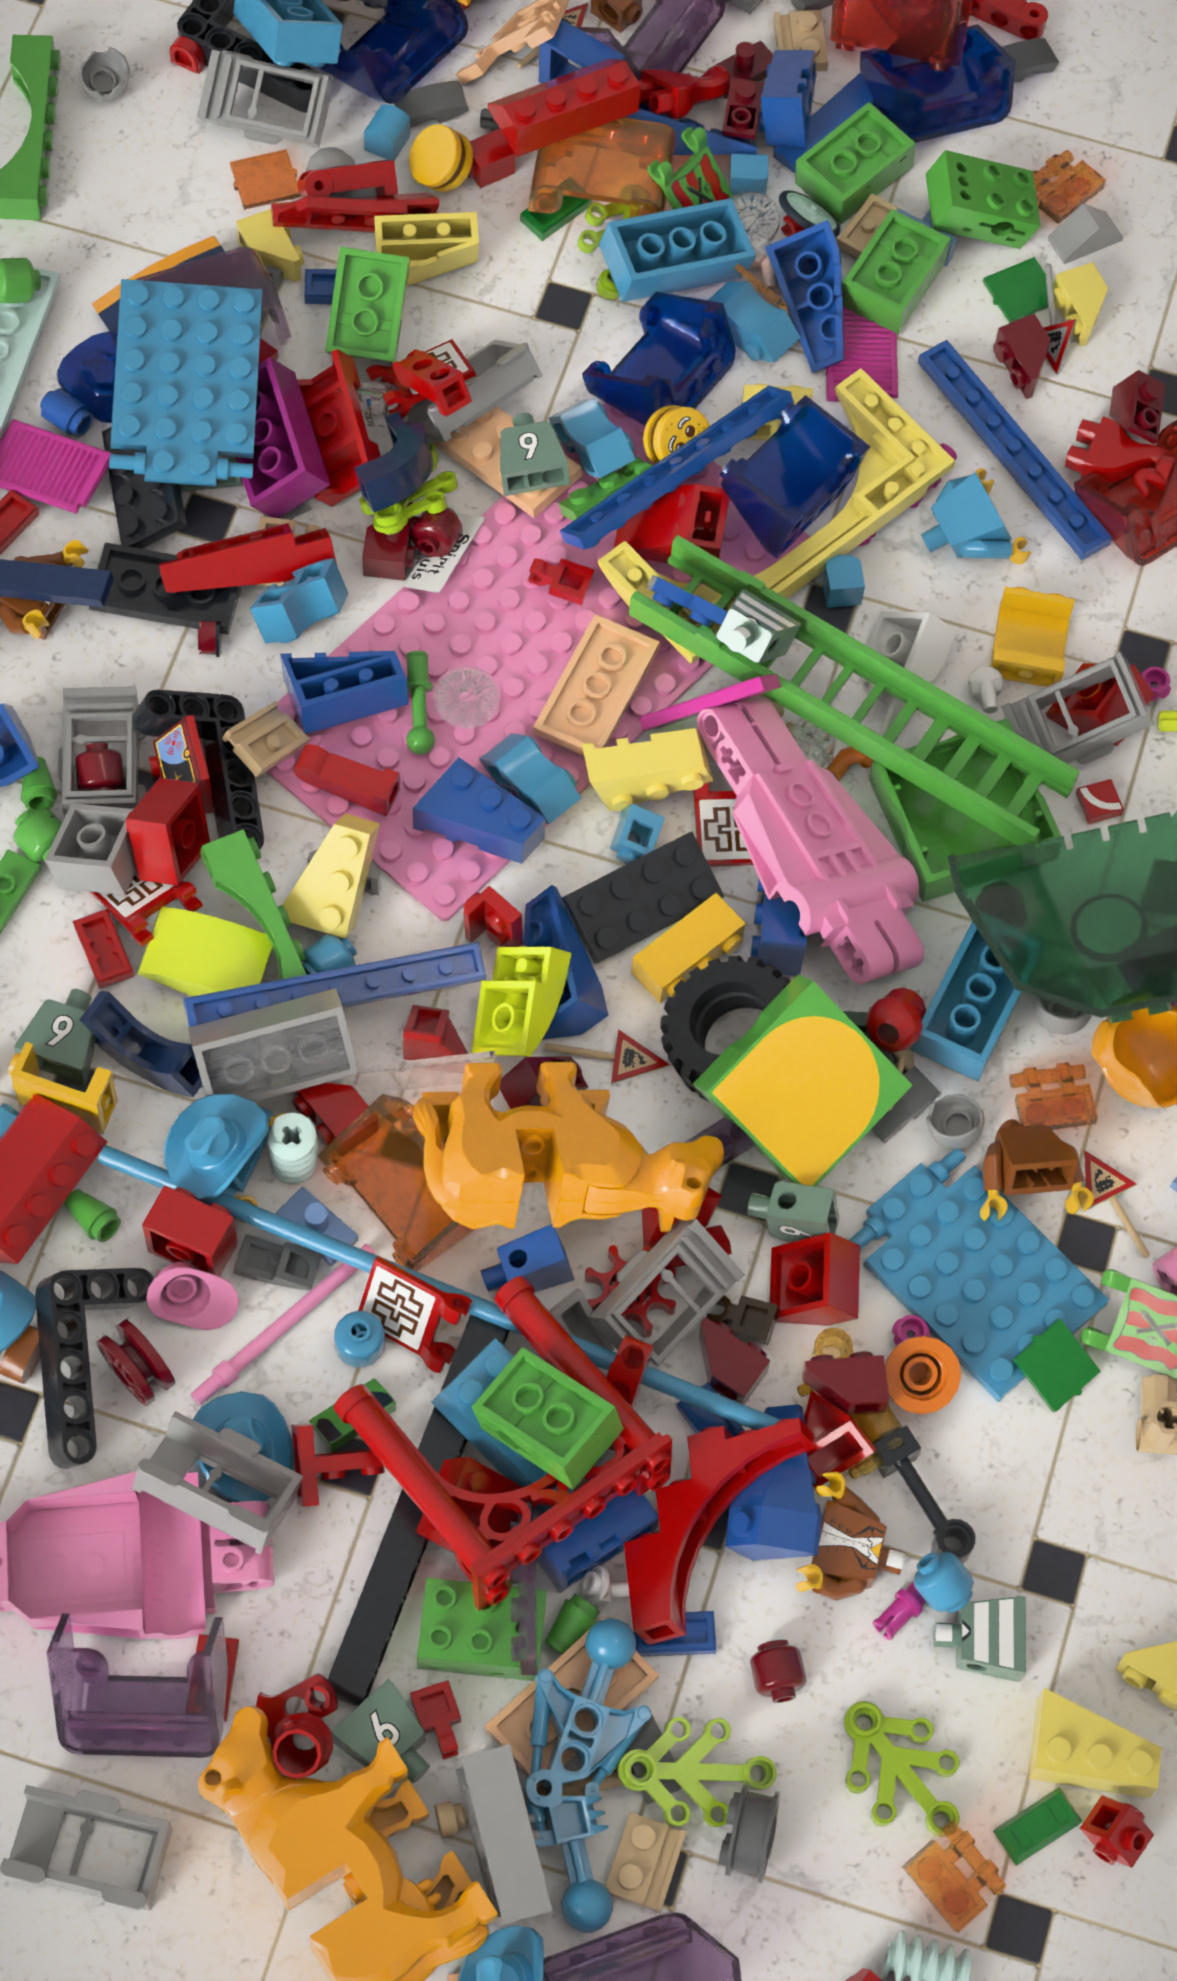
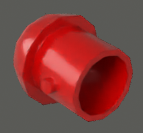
(896, 1020)
(296, 1761)

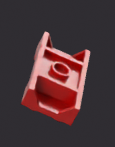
(338, 426)

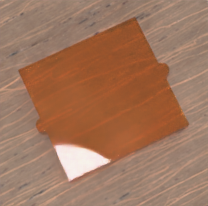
(265, 179)
(760, 287)

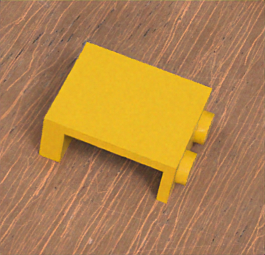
(1031, 636)
(93, 1106)

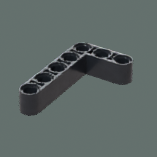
(206, 25)
(230, 779)
(75, 1351)

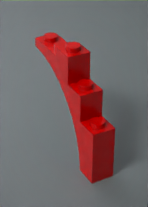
(687, 1510)

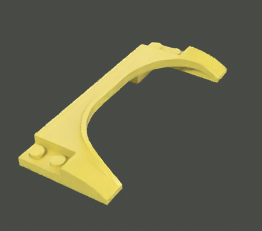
(889, 481)

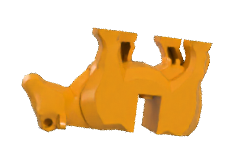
(581, 1155)
(318, 1831)

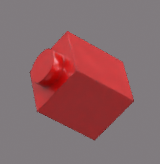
(491, 159)

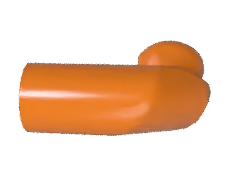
(846, 758)

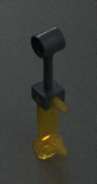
(895, 1452)

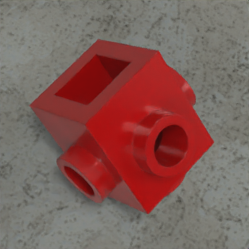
(1116, 1831)

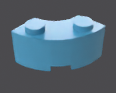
(754, 323)
(593, 437)
(293, 607)
(522, 768)

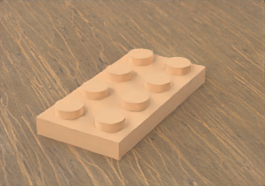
(479, 452)
(596, 686)
(515, 1720)

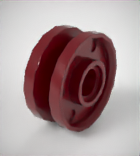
(135, 1362)

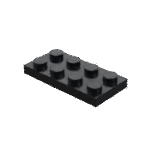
(143, 508)
(141, 593)
(642, 897)

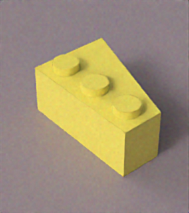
(431, 241)
(648, 768)
(335, 879)
(1090, 1751)

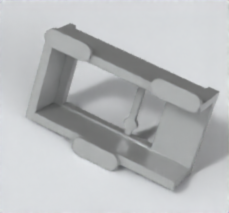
(221, 89)
(500, 372)
(100, 705)
(1029, 722)
(705, 1260)
(228, 1454)
(39, 1834)

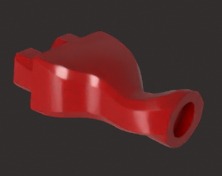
(677, 92)
(1119, 456)

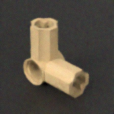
(1158, 1416)

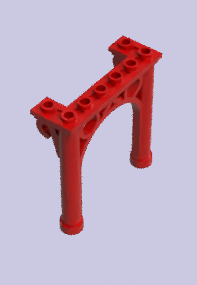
(639, 1462)

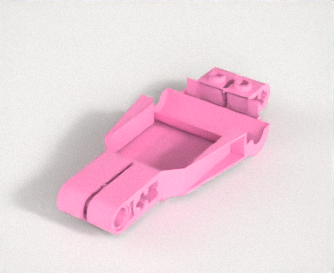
(814, 842)
(122, 1562)

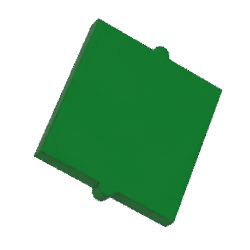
(1019, 289)
(1056, 1365)

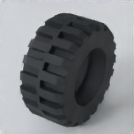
(705, 999)

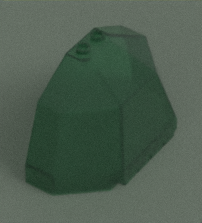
(1082, 921)

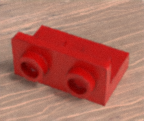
(496, 915)

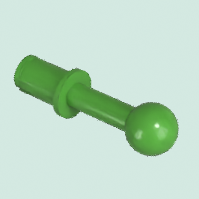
(420, 738)

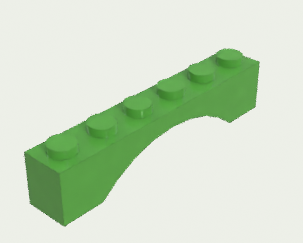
(23, 177)
(236, 872)

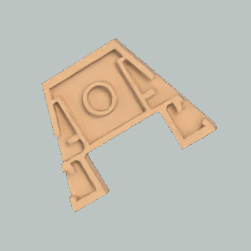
(528, 25)

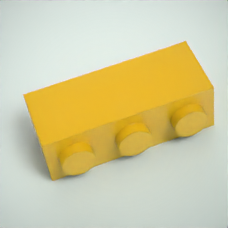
(688, 944)

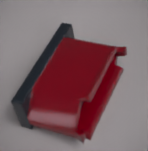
(210, 638)

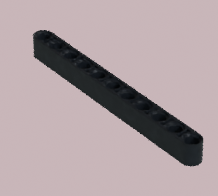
(401, 1546)

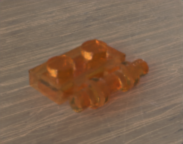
(1070, 190)
(1056, 1107)
(945, 1885)

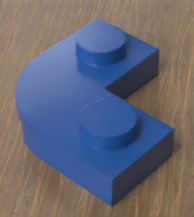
(701, 610)

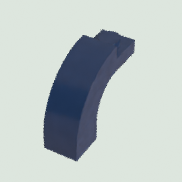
(400, 469)
(141, 1050)

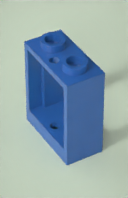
(572, 45)

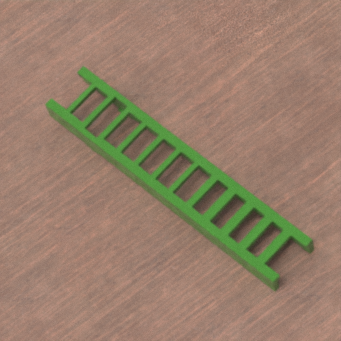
(887, 677)

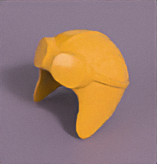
(1140, 1057)

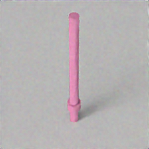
(227, 1372)

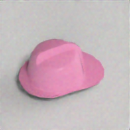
(192, 1297)

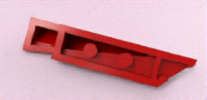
(349, 213)
(246, 559)

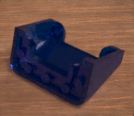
(400, 48)
(938, 102)
(675, 361)
(793, 474)

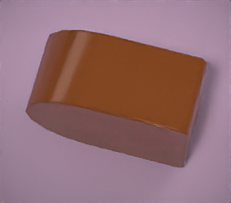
(22, 1356)

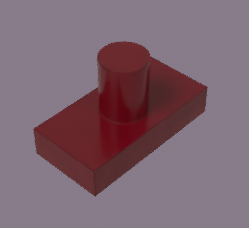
(748, 62)

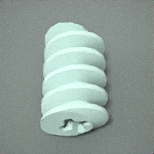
(293, 1148)
(925, 1964)

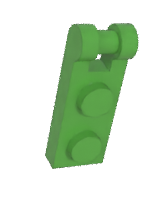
(586, 498)

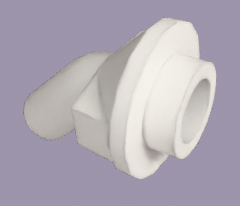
(762, 260)
(986, 684)
(599, 1588)

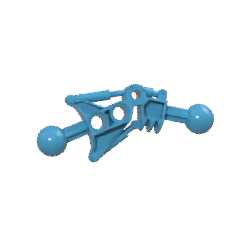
(572, 1819)

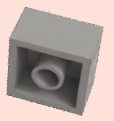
(93, 850)

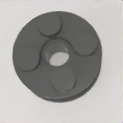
(752, 1833)

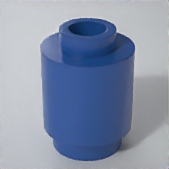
(66, 412)

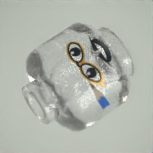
(372, 403)

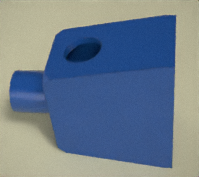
(536, 1257)

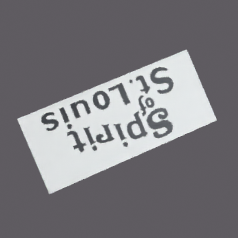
(433, 572)

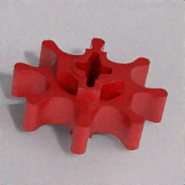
(637, 1309)

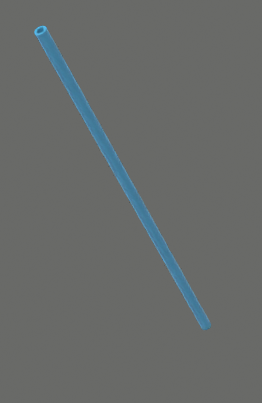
(480, 1307)

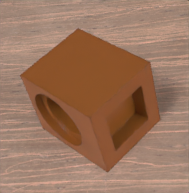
(617, 13)

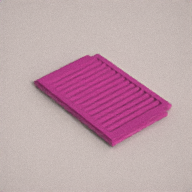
(867, 348)
(50, 466)

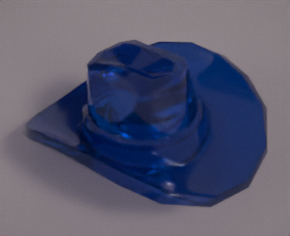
(90, 374)

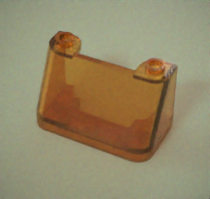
(604, 166)
(385, 1165)

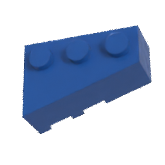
(788, 98)
(343, 688)
(479, 812)
(780, 936)
(597, 1539)

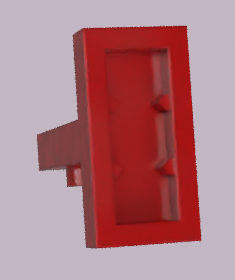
(329, 1464)

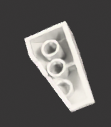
(914, 642)

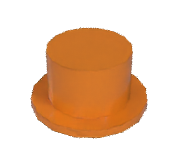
(922, 1374)

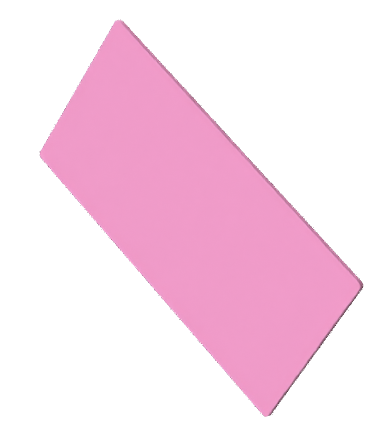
(524, 640)

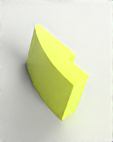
(203, 953)
(519, 1000)

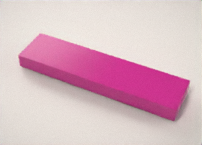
(720, 697)

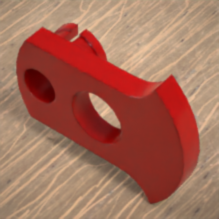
(275, 1705)

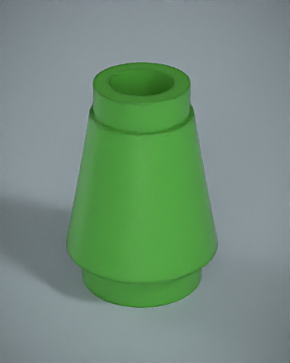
(38, 788)
(93, 1216)
(571, 1623)

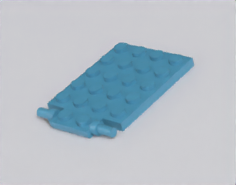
(186, 381)
(971, 1278)

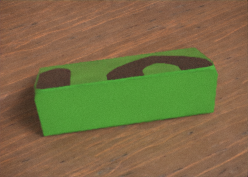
(334, 1431)

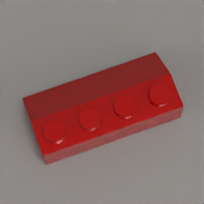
(567, 105)
(39, 1167)

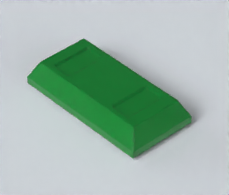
(1037, 1826)

